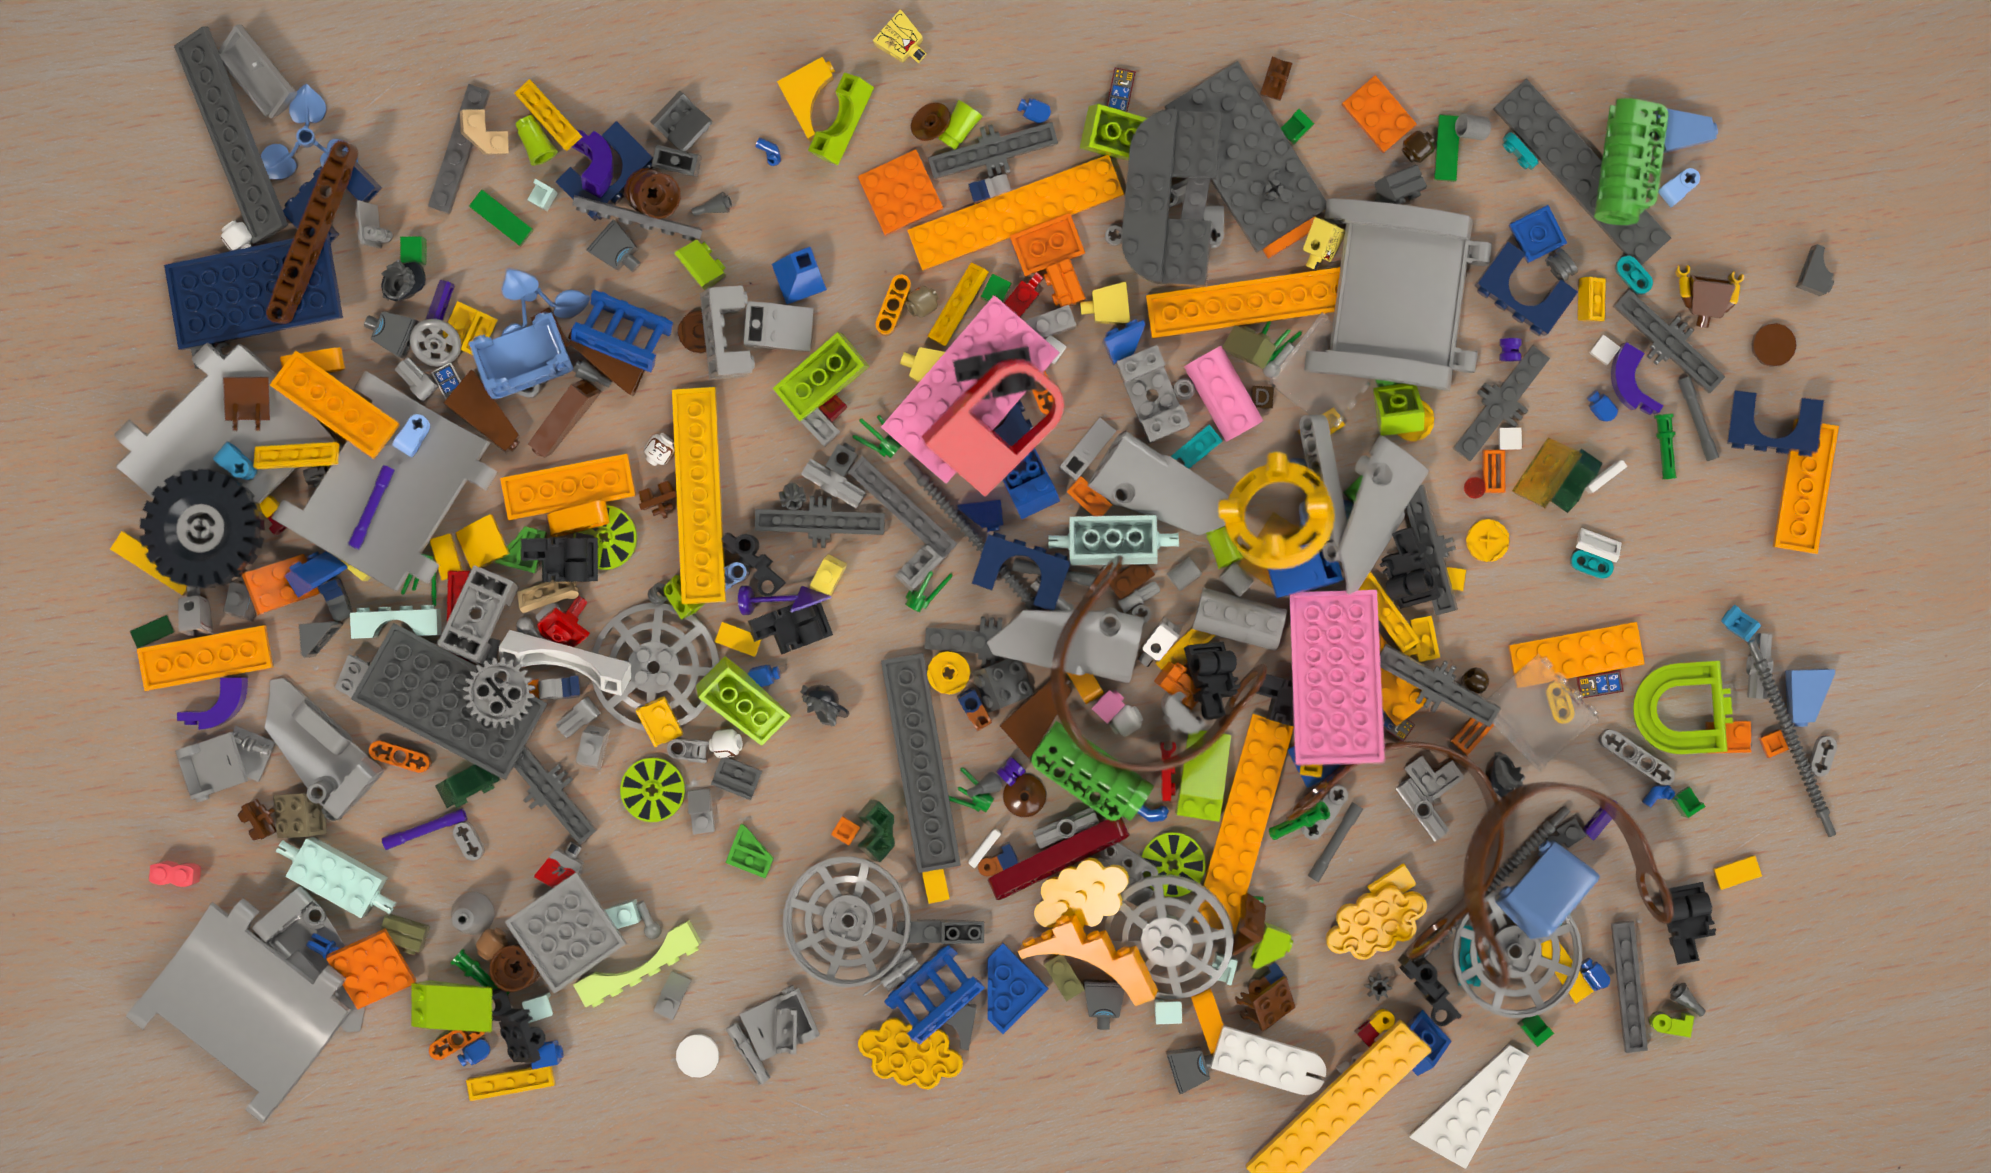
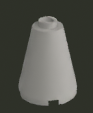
(472, 913)

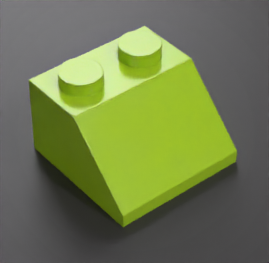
(700, 264)
(1398, 409)
(1272, 947)

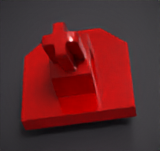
(564, 626)

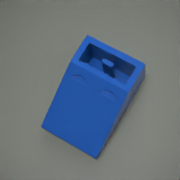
(1030, 486)
(1306, 576)

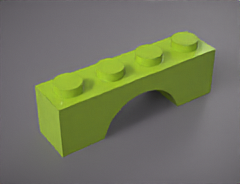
(852, 96)

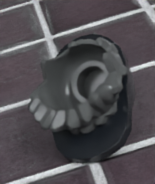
(402, 280)
(824, 703)
(1503, 774)

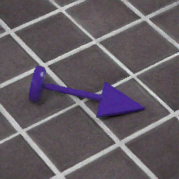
(805, 598)

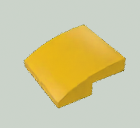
(470, 324)
(482, 542)

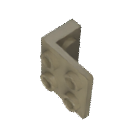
(298, 816)

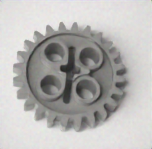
(514, 680)

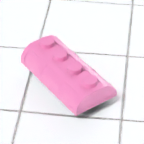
(1223, 393)

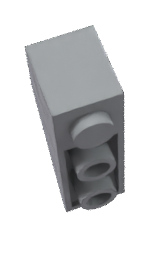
(1087, 449)

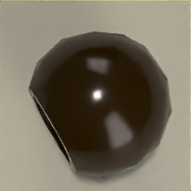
(1475, 680)

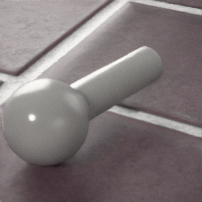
(1274, 365)
(526, 626)
(652, 929)

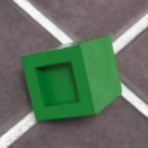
(1297, 126)
(413, 250)
(996, 286)
(1687, 802)
(1535, 1029)

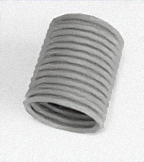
(1473, 127)
(1184, 574)
(1236, 579)

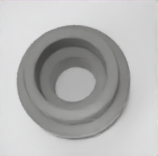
(1191, 389)

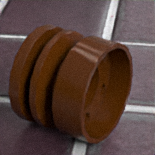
(652, 193)
(506, 974)

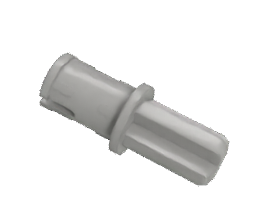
(1139, 596)

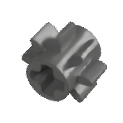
(314, 474)
(792, 496)
(1374, 982)

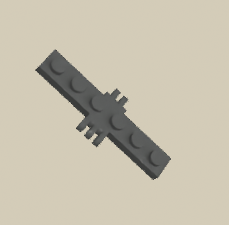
(993, 151)
(1669, 341)
(1501, 403)
(819, 521)
(1436, 549)
(965, 640)
(1438, 686)
(548, 790)

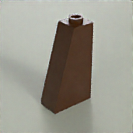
(621, 373)
(482, 412)
(564, 417)
(1033, 718)

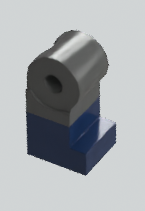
(336, 599)

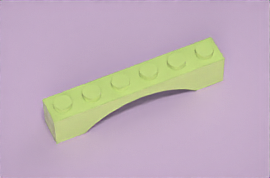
(599, 985)

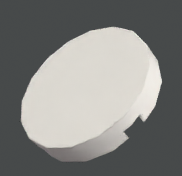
(697, 1055)

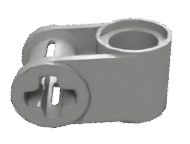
(1216, 215)
(690, 750)

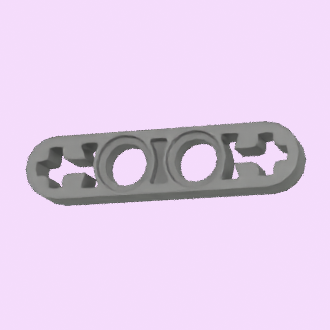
(1637, 756)

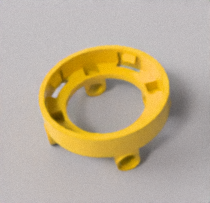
(1273, 550)

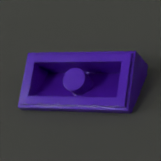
(440, 300)
(1597, 823)

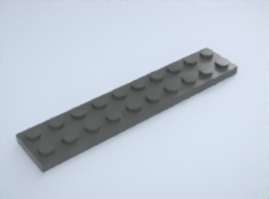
(230, 135)
(1573, 166)
(920, 763)

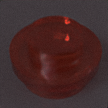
(1474, 487)

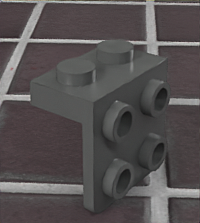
(681, 122)
(1002, 684)

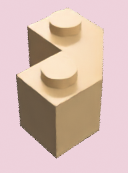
(473, 128)

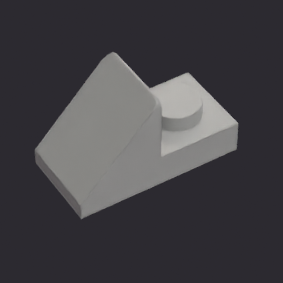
(701, 811)
(672, 995)

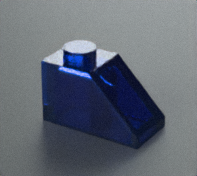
(985, 514)

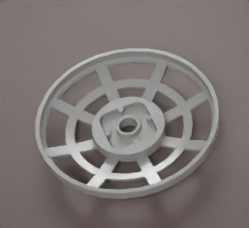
(661, 653)
(834, 924)
(1177, 930)
(1518, 966)

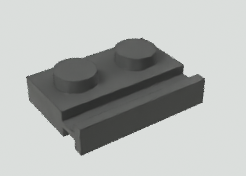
(736, 777)

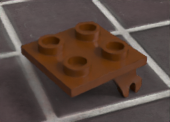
(246, 400)
(1268, 1005)

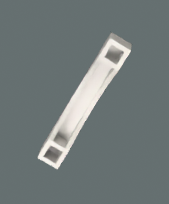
(607, 673)

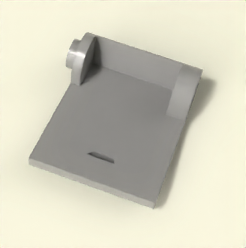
(211, 766)
(760, 1021)

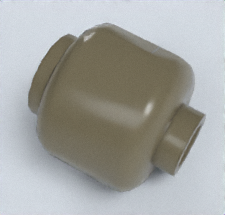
(922, 301)

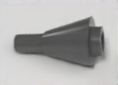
(718, 204)
(588, 372)
(989, 784)
(1681, 994)

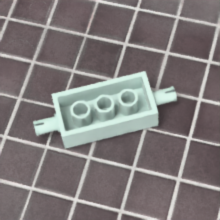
(1101, 538)
(336, 877)

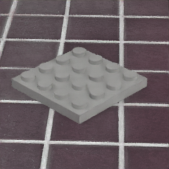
(565, 932)

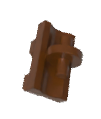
(1276, 78)
(648, 500)
(259, 818)

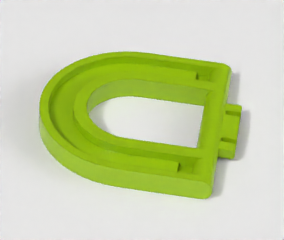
(1683, 742)

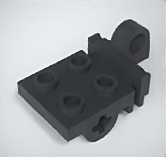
(1013, 383)
(564, 559)
(750, 559)
(1408, 575)
(792, 628)
(1212, 673)
(1281, 704)
(1690, 920)
(1428, 984)
(520, 1038)

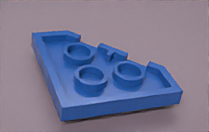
(1010, 988)

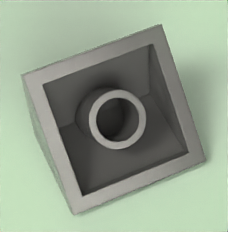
(315, 636)

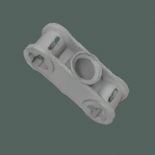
(1334, 806)

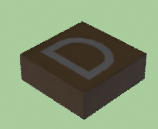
(1262, 396)

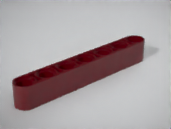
(1057, 858)

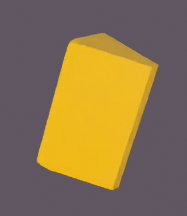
(1591, 299)
(1398, 877)

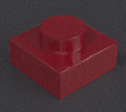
(833, 408)

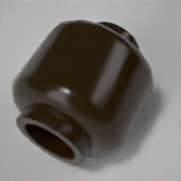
(1418, 146)

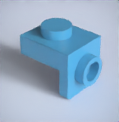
(1740, 623)

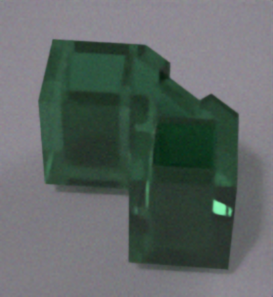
(1577, 480)
(465, 784)
(880, 838)

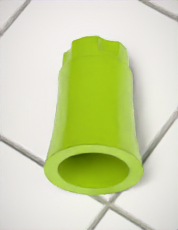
(961, 123)
(535, 141)
(1223, 547)

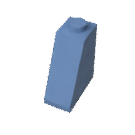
(1687, 130)
(1806, 693)

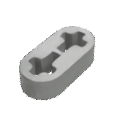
(1828, 756)
(464, 843)

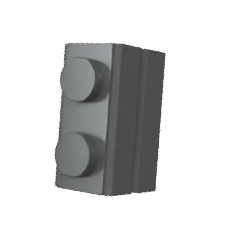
(676, 161)
(1401, 185)

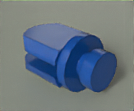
(1034, 110)
(1602, 406)
(764, 675)
(322, 945)
(1594, 975)
(474, 1052)

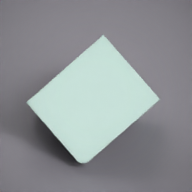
(542, 195)
(1228, 974)
(538, 1006)
(1168, 1012)

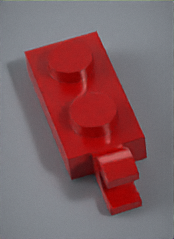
(1023, 295)
(1167, 787)

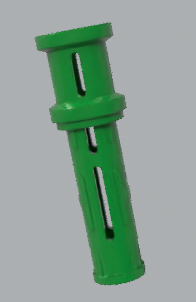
(1665, 435)
(1306, 819)
(472, 969)

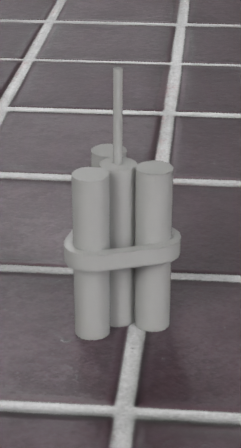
(905, 967)

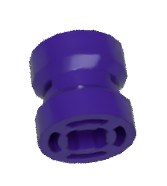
(1510, 349)
(1011, 771)

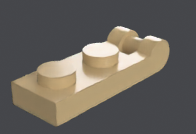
(546, 594)

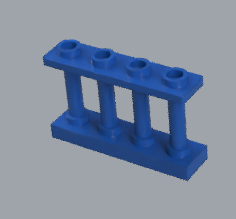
(614, 347)
(952, 1003)

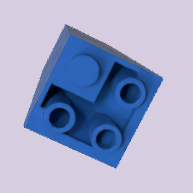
(799, 276)
(1123, 342)

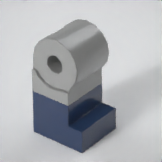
(989, 188)
(559, 688)

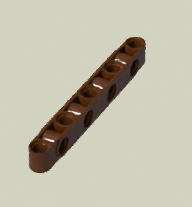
(318, 215)

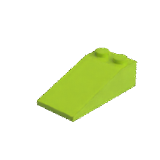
(1109, 131)
(821, 376)
(741, 701)
(1204, 780)
(451, 1006)

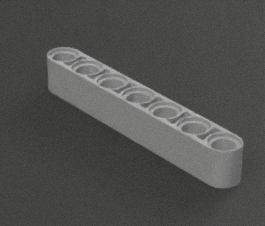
(1321, 460)

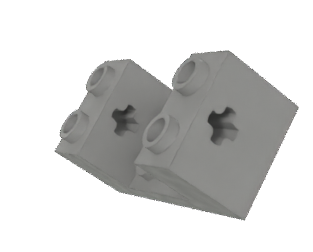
(713, 303)
(1147, 372)
(470, 636)

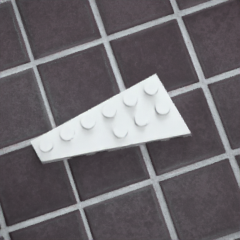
(1466, 1116)

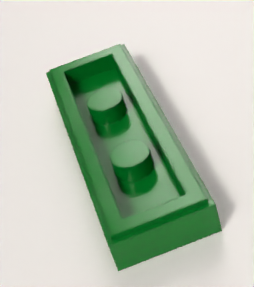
(1446, 149)
(501, 218)

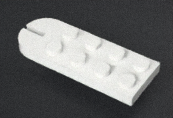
(1268, 1061)

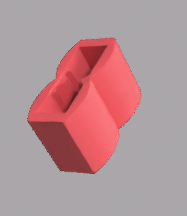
(171, 872)

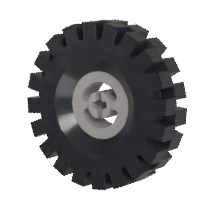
(173, 522)

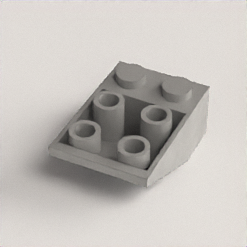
(778, 326)

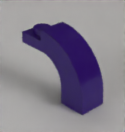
(600, 172)
(1624, 382)
(231, 699)

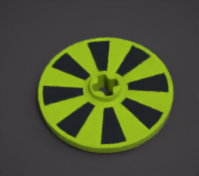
(621, 535)
(639, 800)
(1183, 849)

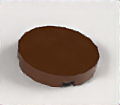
(692, 332)
(1774, 345)

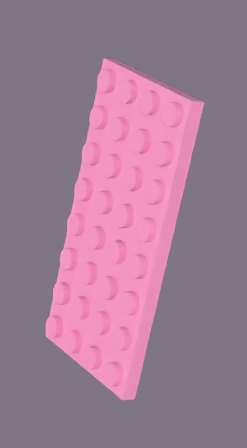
(991, 331)
(1336, 678)

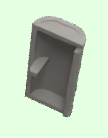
(256, 73)
(1239, 619)
(1177, 715)

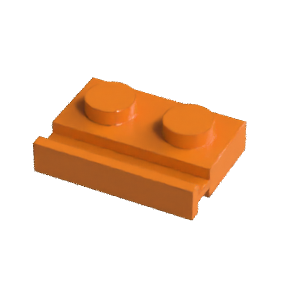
(1737, 735)

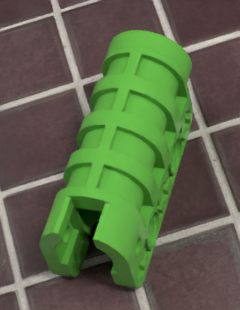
(1628, 161)
(1114, 784)

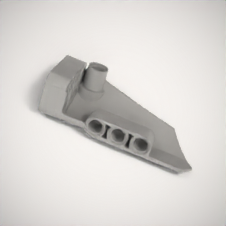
(1157, 486)
(1384, 493)
(1095, 649)
(319, 750)
(288, 931)

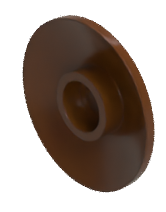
(930, 121)
(1029, 785)

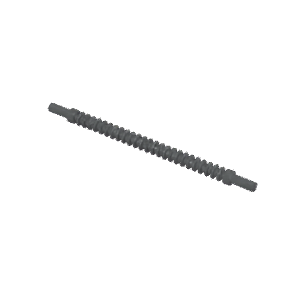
(924, 480)
(1821, 810)
(1548, 827)

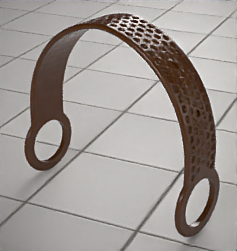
(1061, 706)
(1485, 832)
(1494, 853)

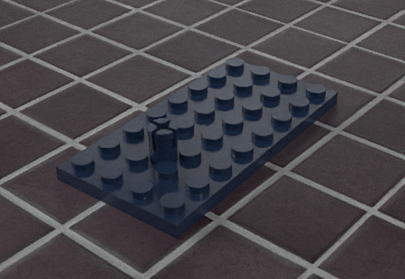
(230, 291)

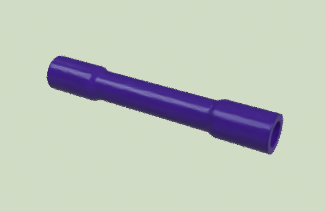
(380, 485)
(401, 837)

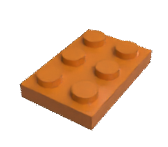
(1379, 114)
(1047, 244)
(270, 587)

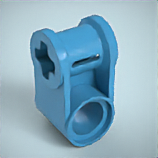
(234, 460)

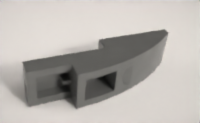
(943, 931)

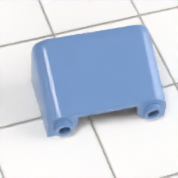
(521, 357)
(1547, 891)

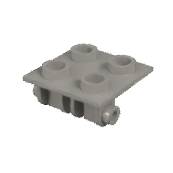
(369, 227)
(351, 675)
(253, 751)

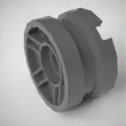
(1561, 265)

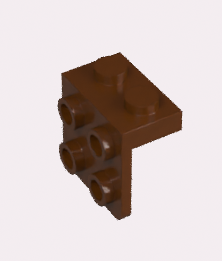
(1250, 924)

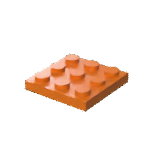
(900, 192)
(371, 968)

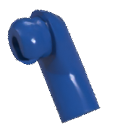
(771, 149)
(1658, 792)
(1154, 815)

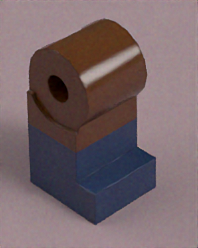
(1258, 984)

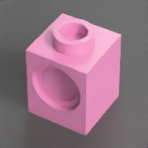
(1108, 705)

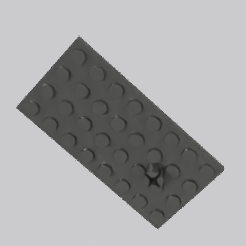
(1256, 164)
(424, 692)

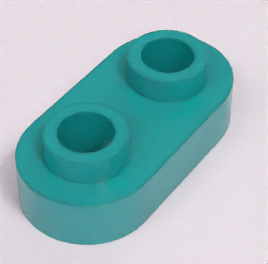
(1525, 156)
(1635, 273)
(1591, 564)

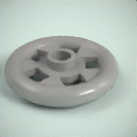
(425, 355)

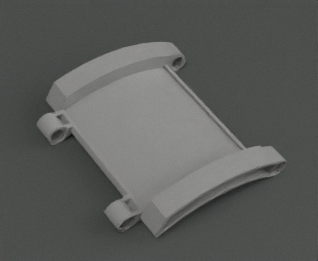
(1399, 294)
(198, 430)
(410, 505)
(245, 1005)

